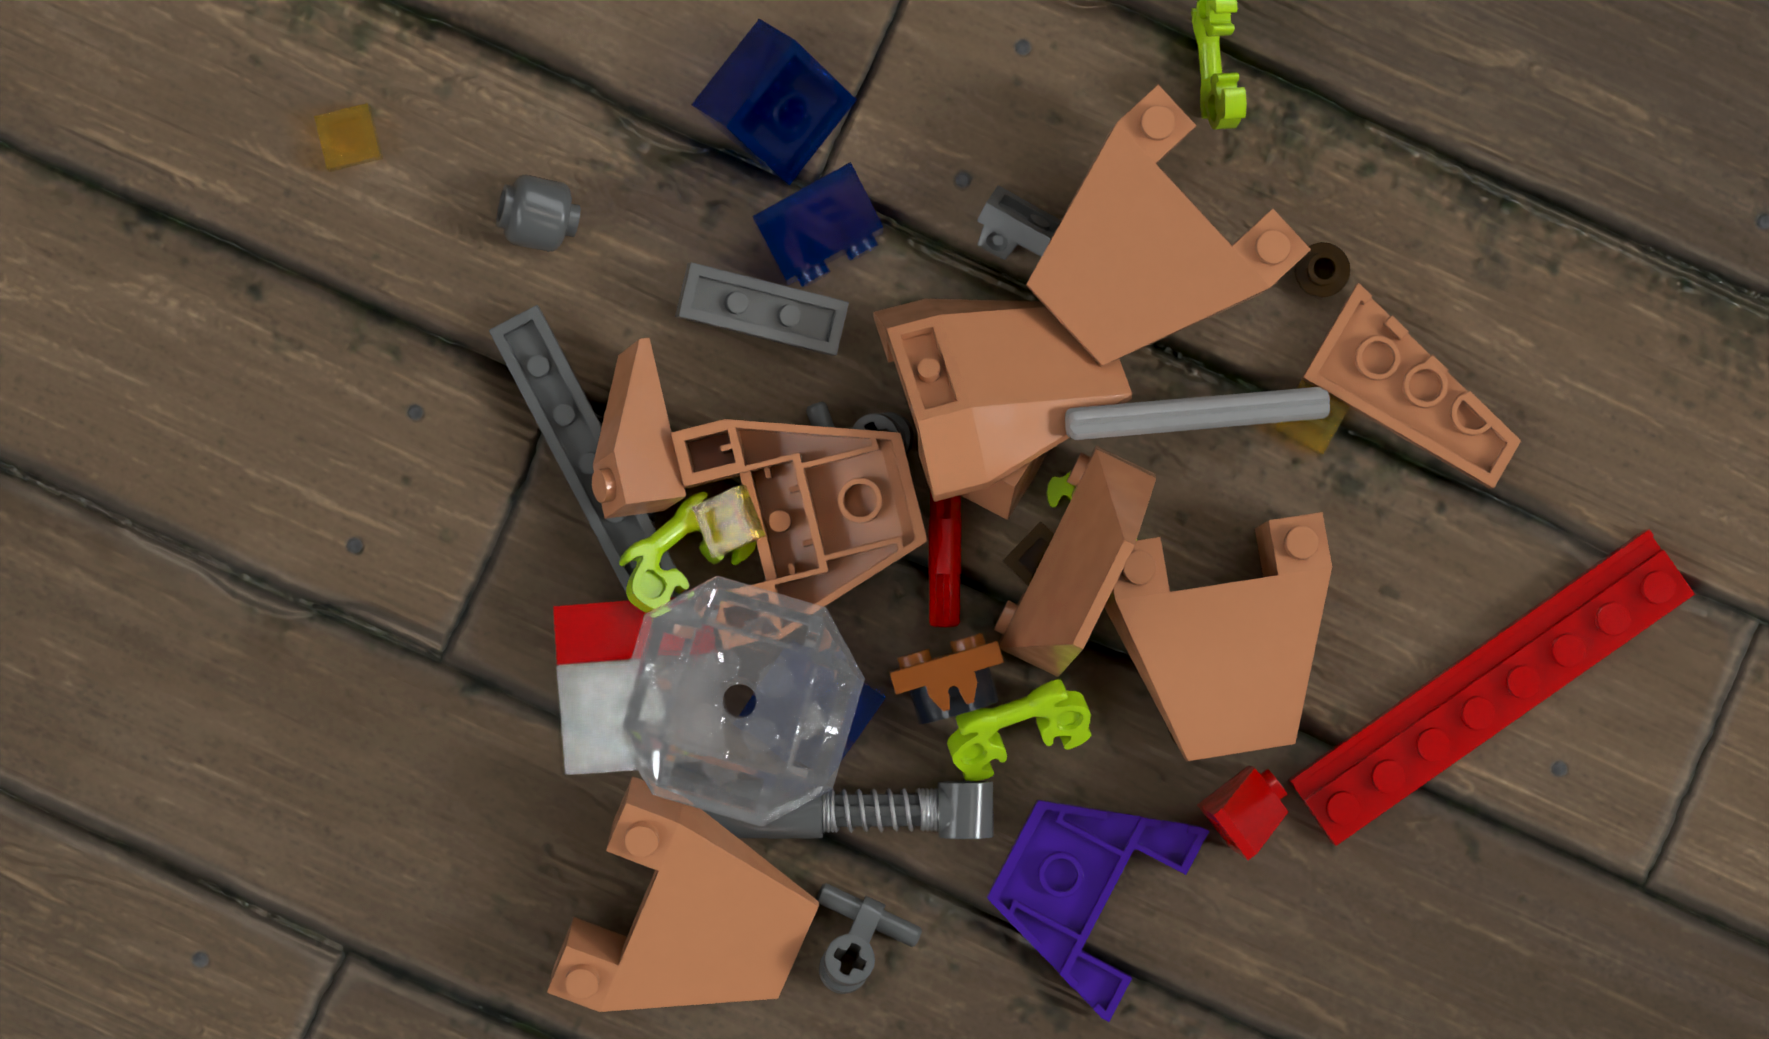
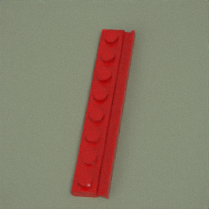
(1491, 687)

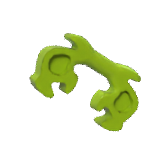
(1219, 96)
(653, 586)
(1056, 714)

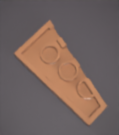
(1399, 385)

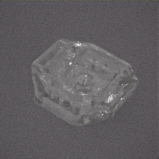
(677, 714)

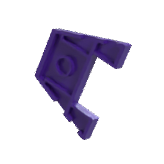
(1064, 875)

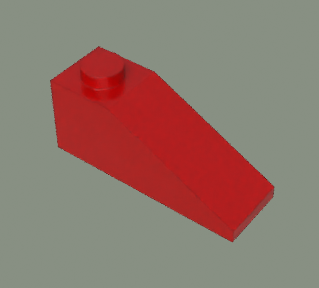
(1246, 810)

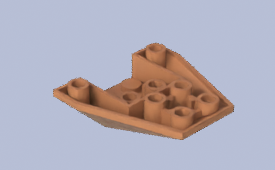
(989, 385)

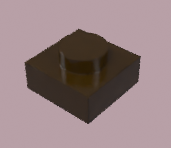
(1029, 552)

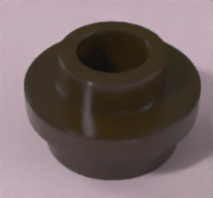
(1323, 287)

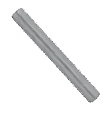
(1197, 413)

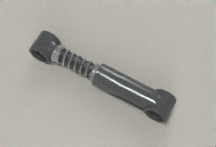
(954, 810)

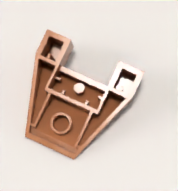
(1139, 255)
(827, 498)
(1080, 562)
(1228, 656)
(708, 928)

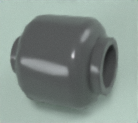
(537, 213)

